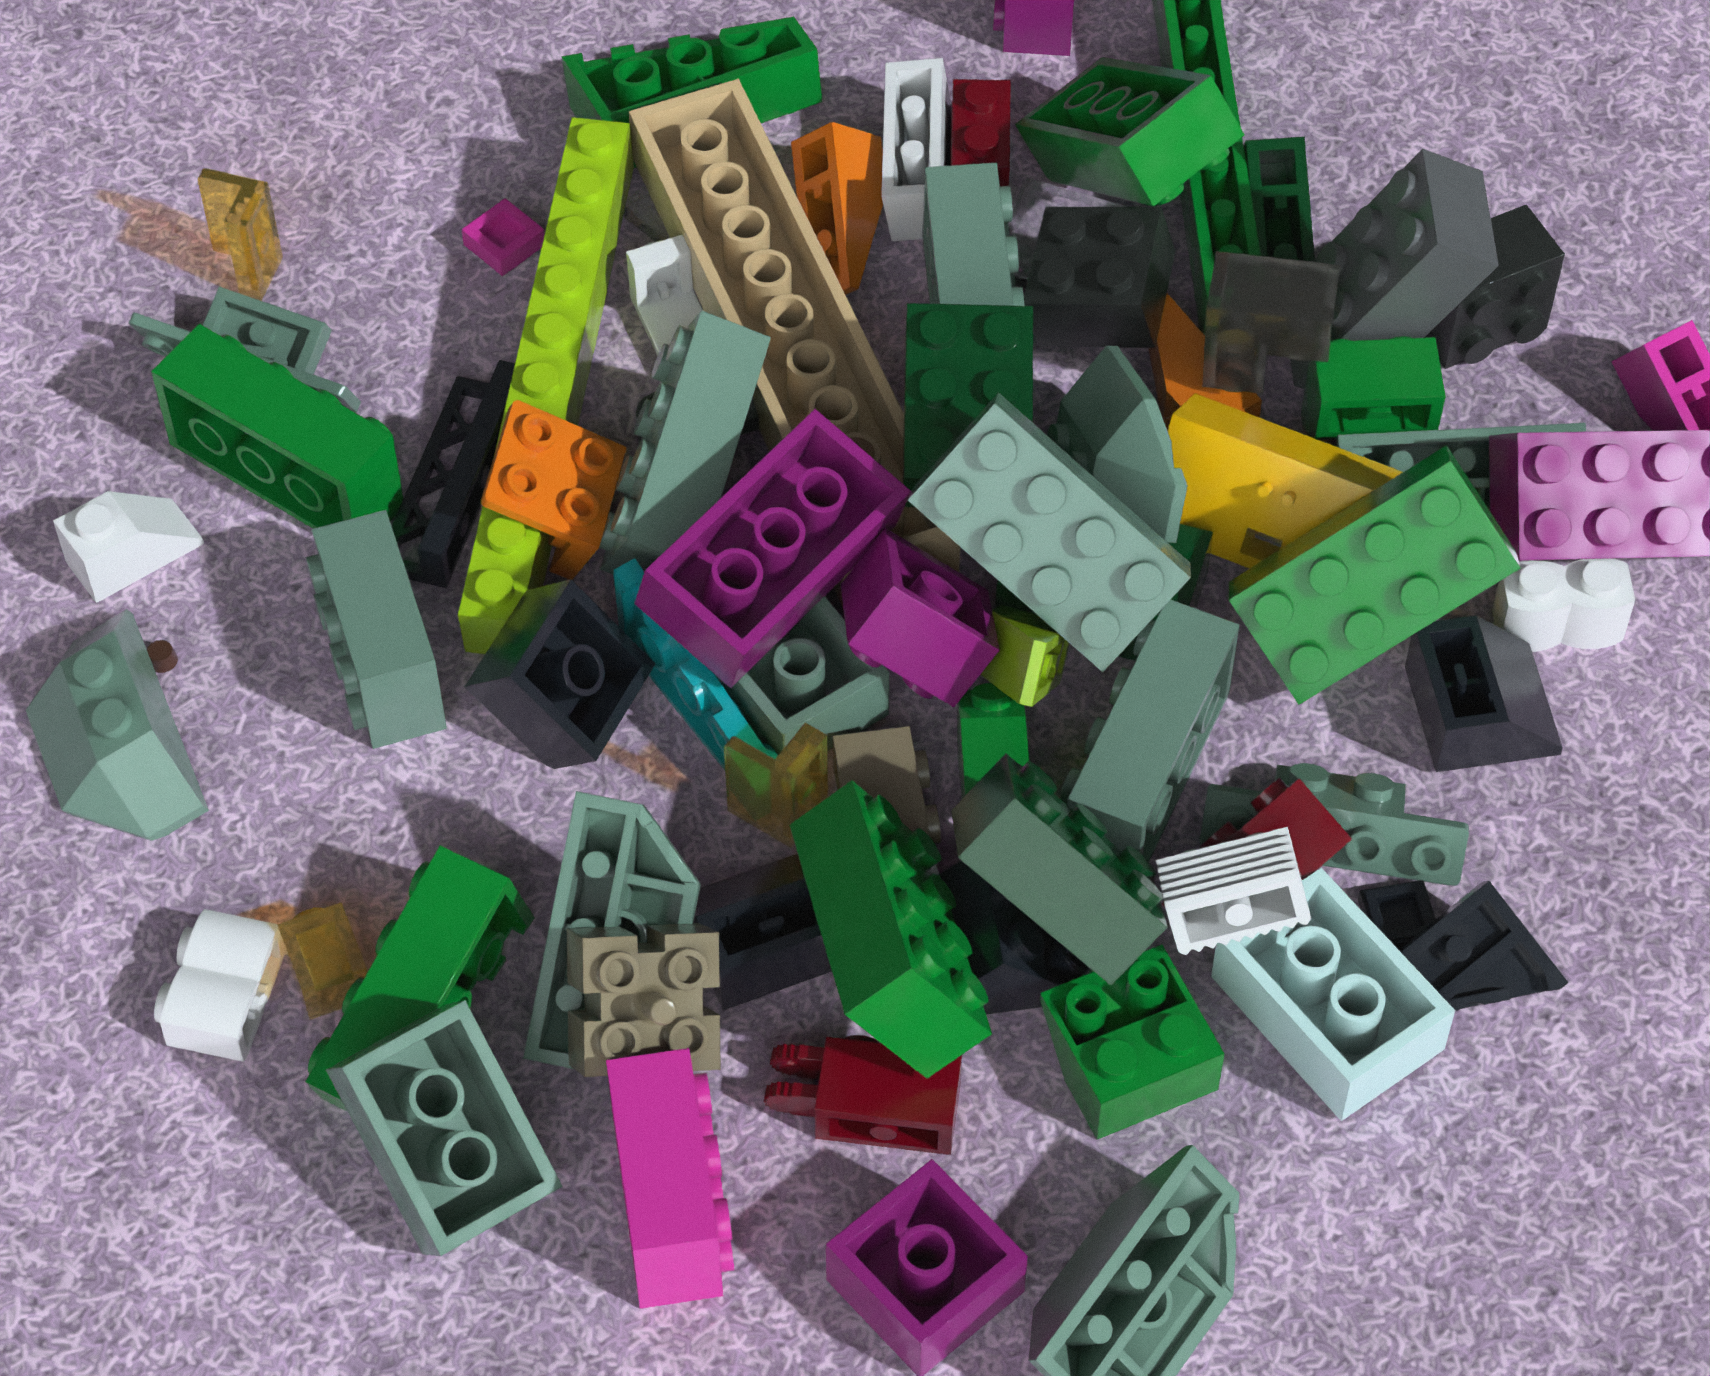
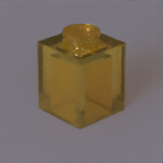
(322, 957)

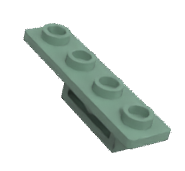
(263, 331)
(1371, 814)

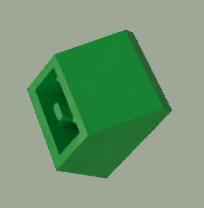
(1374, 388)
(1132, 1043)

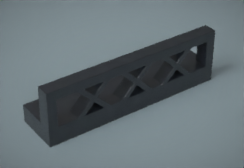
(463, 485)

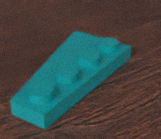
(680, 675)

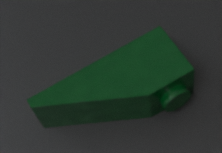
(1281, 197)

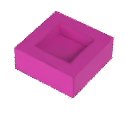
(503, 237)

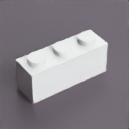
(913, 138)

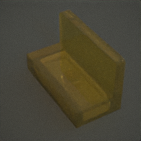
(243, 226)
(777, 790)

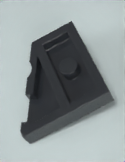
(1481, 953)

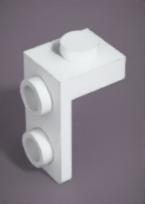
(662, 288)

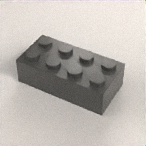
(1410, 253)

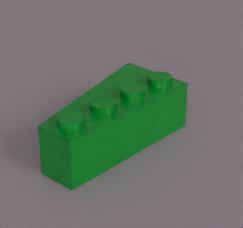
(768, 57)
(426, 958)

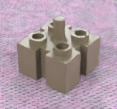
(642, 995)

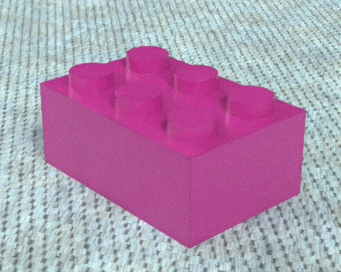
(670, 1177)

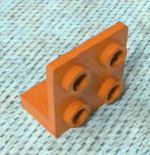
(555, 482)

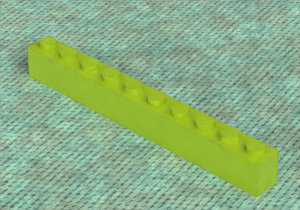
(553, 354)

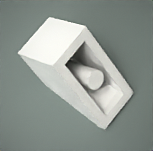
(123, 539)

